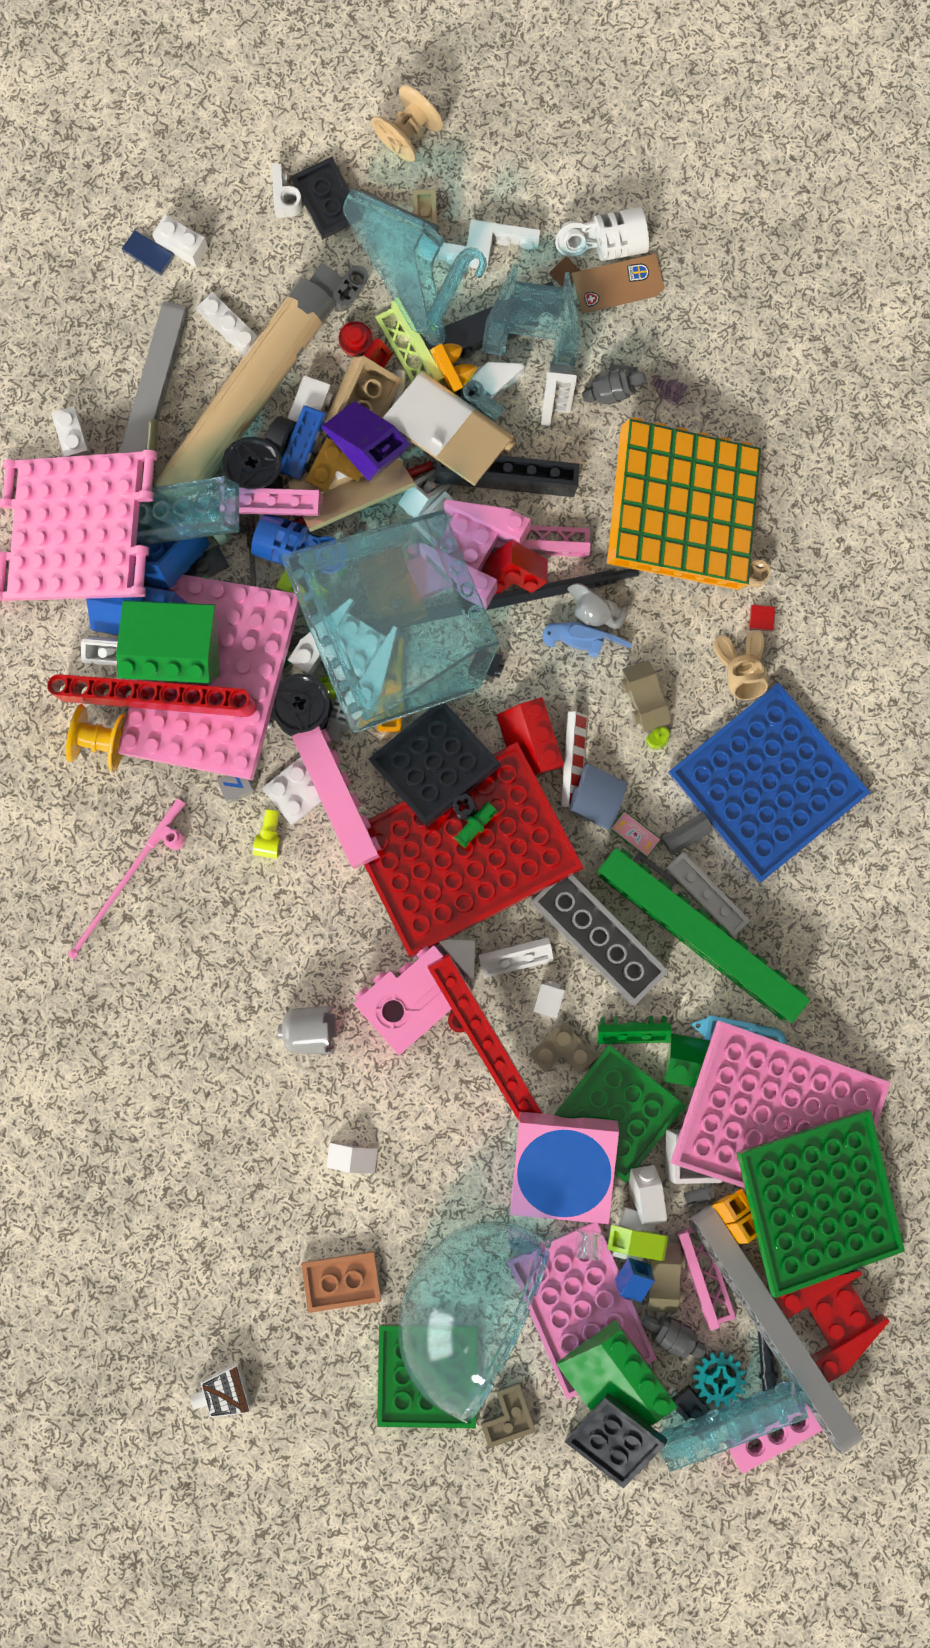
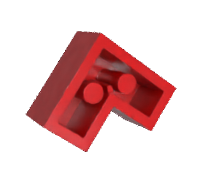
(517, 566)

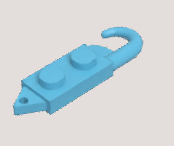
(708, 1025)

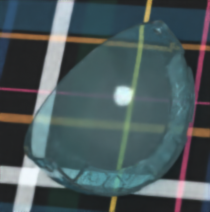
(469, 1311)

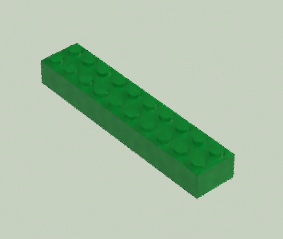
(702, 936)

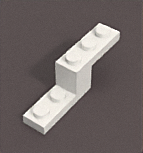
(481, 237)

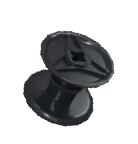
(253, 464)
(298, 690)

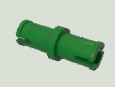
(475, 824)

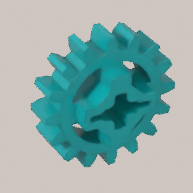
(708, 1377)

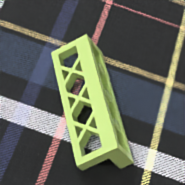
(415, 341)

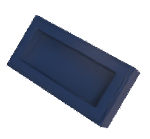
(147, 252)

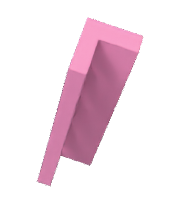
(280, 502)
(556, 548)
(700, 1282)

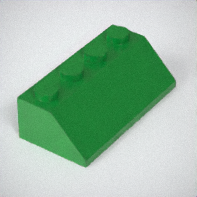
(685, 1060)

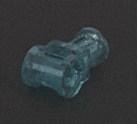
(481, 400)

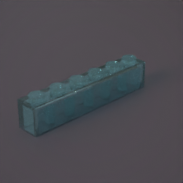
(733, 1425)

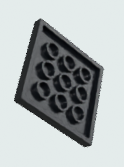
(434, 762)

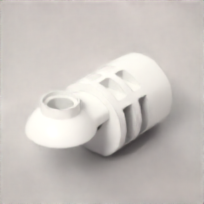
(613, 234)

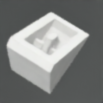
(462, 954)
(352, 1158)

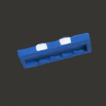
(302, 442)

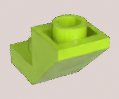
(637, 1243)

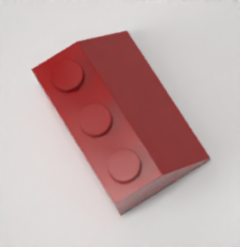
(532, 729)

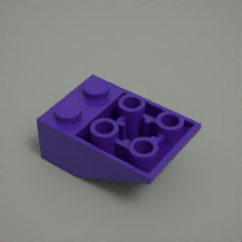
(366, 439)

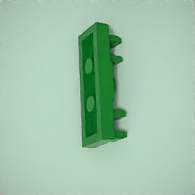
(634, 1032)

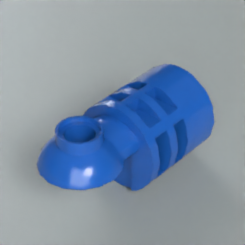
(279, 536)

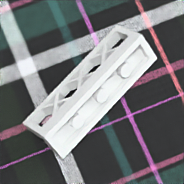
(557, 395)

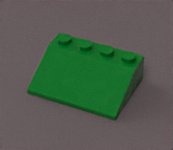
(168, 642)
(616, 1366)

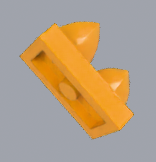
(454, 376)

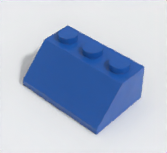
(171, 560)

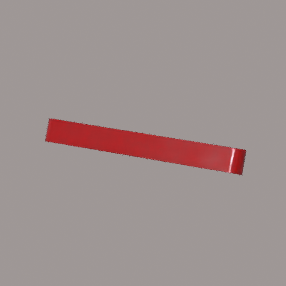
(160, 701)

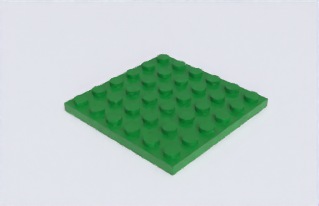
(820, 1202)

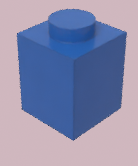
(634, 1280)

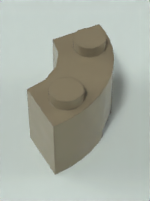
(646, 696)
(666, 1291)

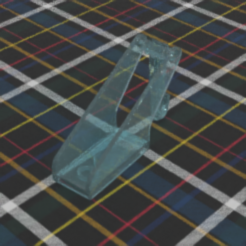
(404, 257)

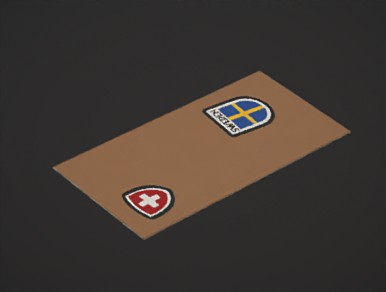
(618, 283)

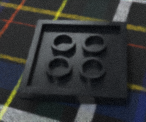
(615, 1440)

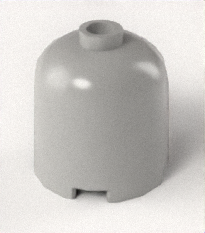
(309, 1030)

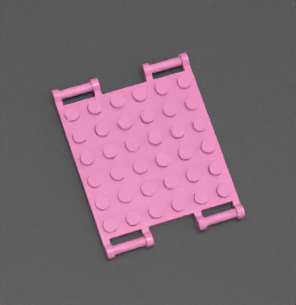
(76, 526)

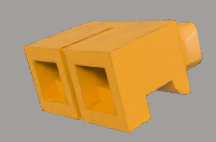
(732, 1212)

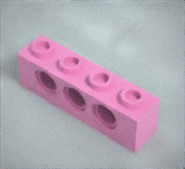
(772, 1446)

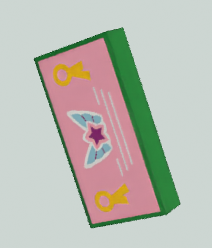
(635, 834)

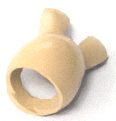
(745, 673)

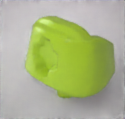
(658, 738)

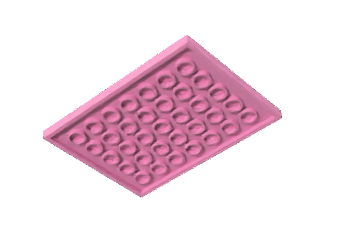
(252, 648)
(761, 1092)

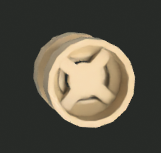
(760, 571)

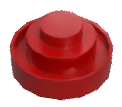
(355, 338)

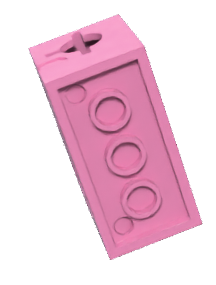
(404, 1005)

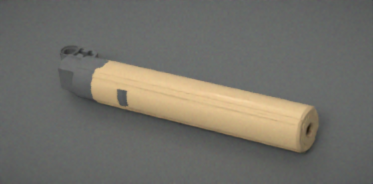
(260, 373)

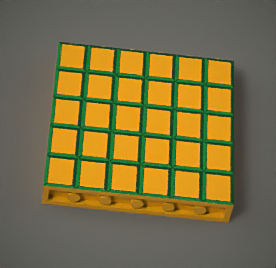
(684, 504)

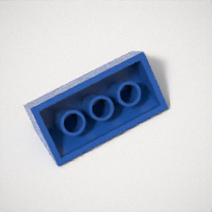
(106, 612)

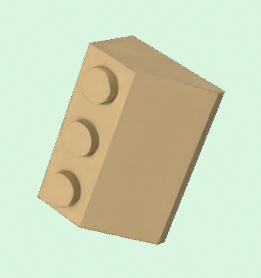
(367, 385)

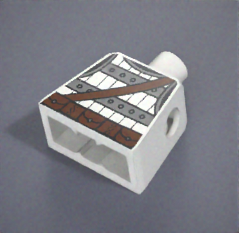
(224, 1393)

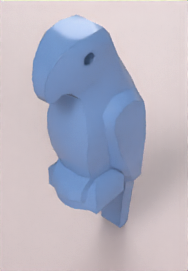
(580, 637)

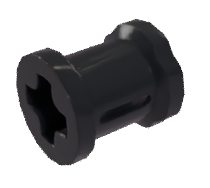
(464, 800)

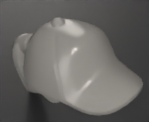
(596, 610)

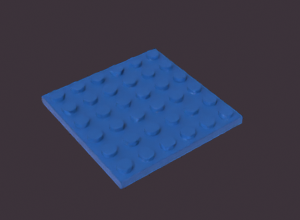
(769, 782)

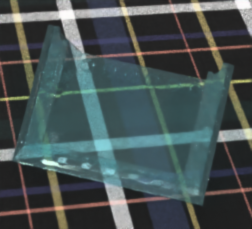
(394, 618)

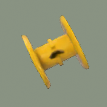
(94, 737)

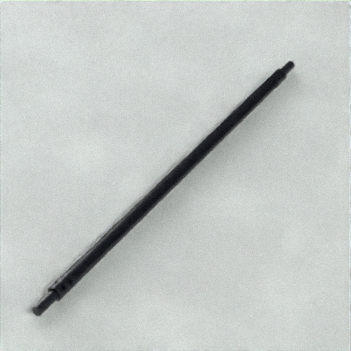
(547, 590)

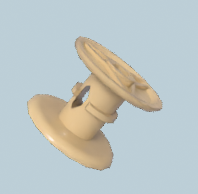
(417, 113)

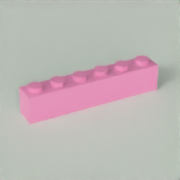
(336, 797)

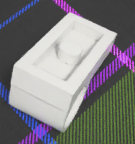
(283, 193)

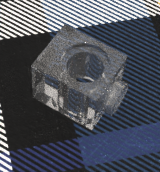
(589, 1244)

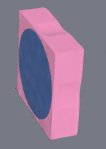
(564, 1168)

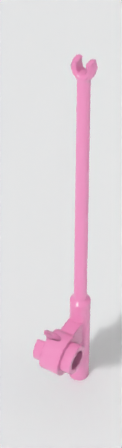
(172, 839)

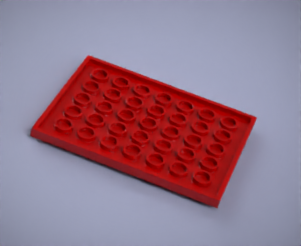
(440, 887)

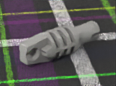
(337, 723)

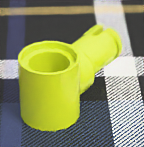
(267, 840)

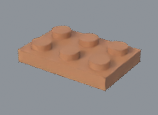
(341, 1281)

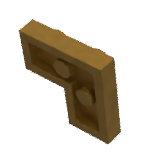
(328, 463)

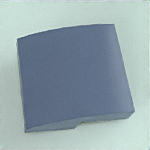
(598, 797)

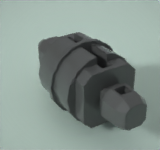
(614, 386)
(673, 1336)

